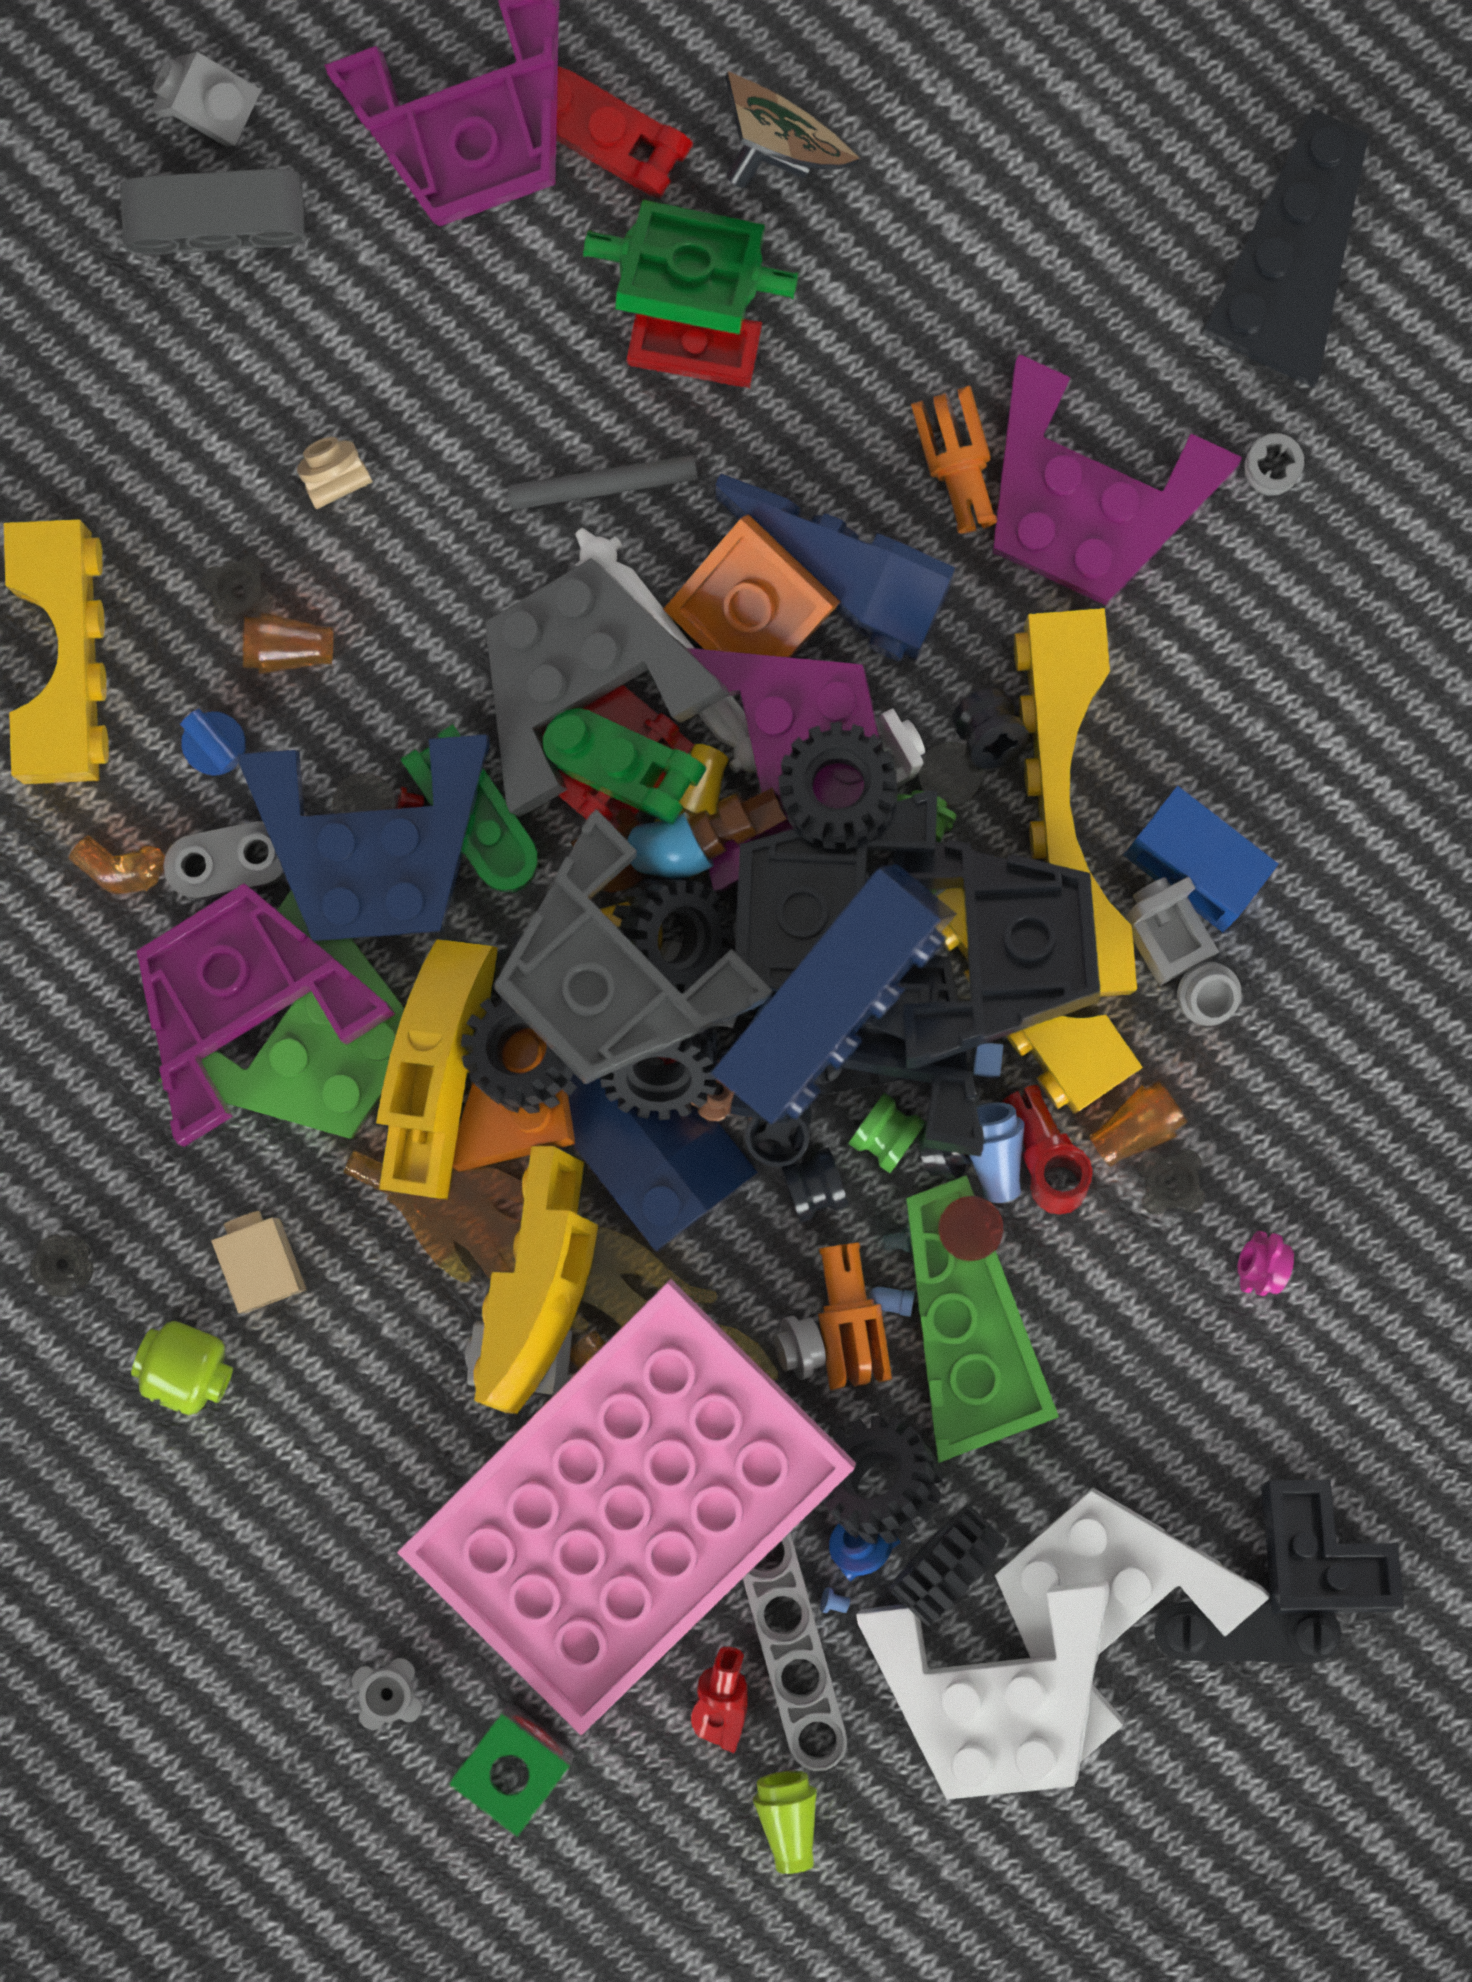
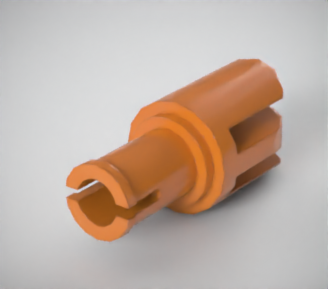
(961, 464)
(851, 1323)

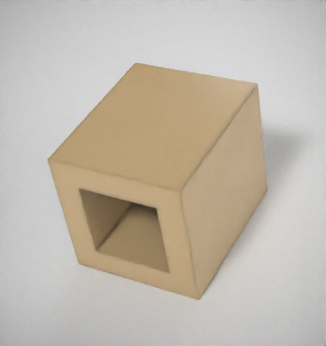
(257, 1262)

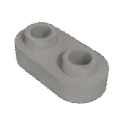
(225, 862)

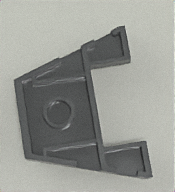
(565, 653)
(593, 988)

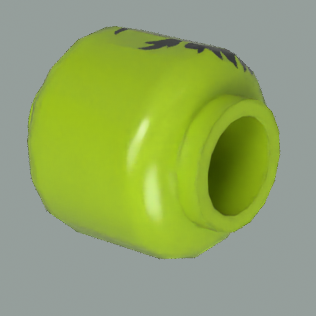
(181, 1367)

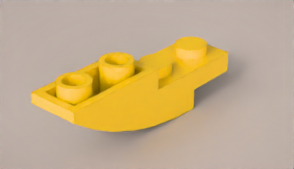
(426, 1068)
(535, 1305)

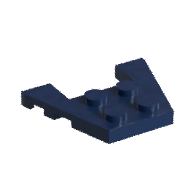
(377, 867)

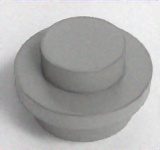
(1209, 993)
(799, 1346)

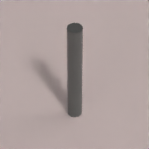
(602, 482)

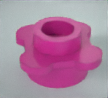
(1265, 1264)

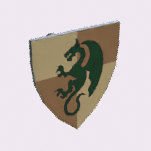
(779, 135)

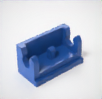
(1195, 843)

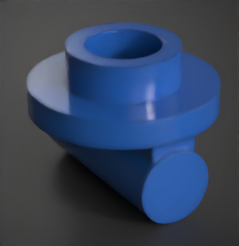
(212, 742)
(855, 1555)

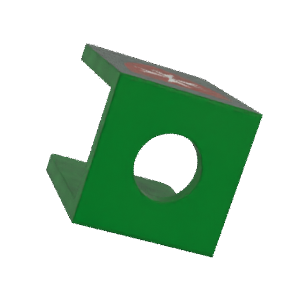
(523, 1737)

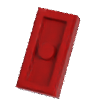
(695, 350)

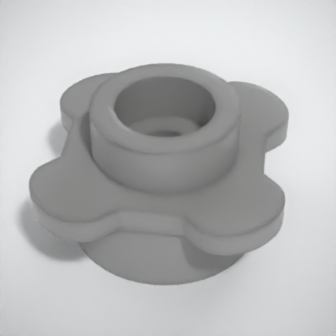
(377, 1710)

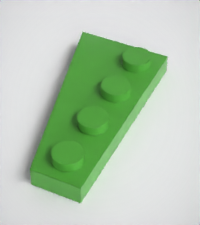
(973, 1338)

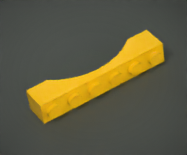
(1065, 669)

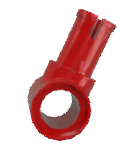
(1049, 1149)

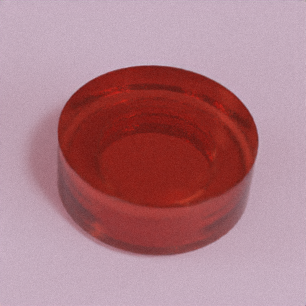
(970, 1228)

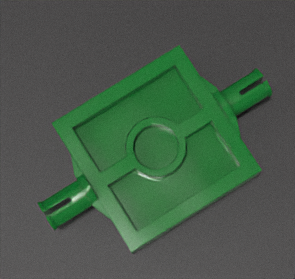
(690, 266)

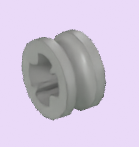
(1258, 452)

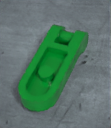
(621, 762)
(494, 837)

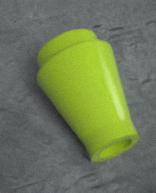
(788, 1817)

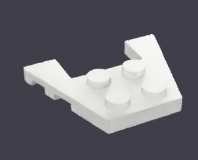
(1142, 1565)
(998, 1721)

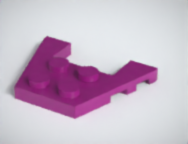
(477, 138)
(1077, 515)
(780, 704)
(223, 978)

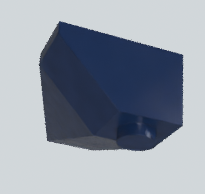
(881, 586)
(654, 1168)

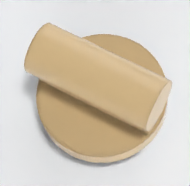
(332, 470)

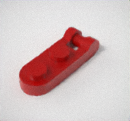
(612, 130)

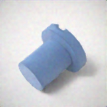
(833, 1601)

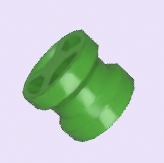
(887, 1133)

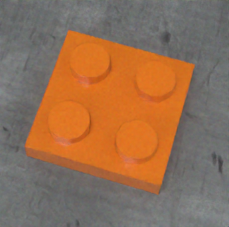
(751, 597)

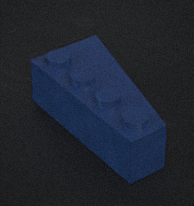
(833, 993)

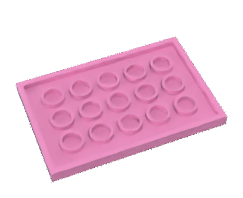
(626, 1507)

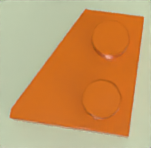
(493, 1133)

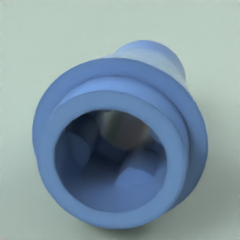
(1002, 1152)

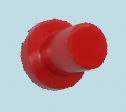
(409, 800)

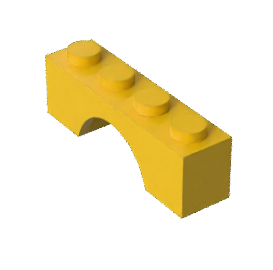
(58, 731)
(1077, 1054)

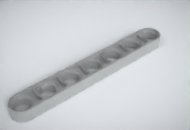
(798, 1643)

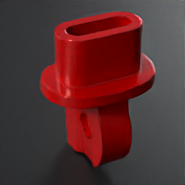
(721, 1700)

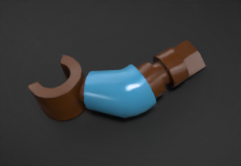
(693, 841)

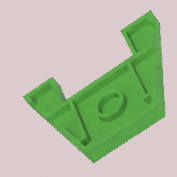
(304, 1066)

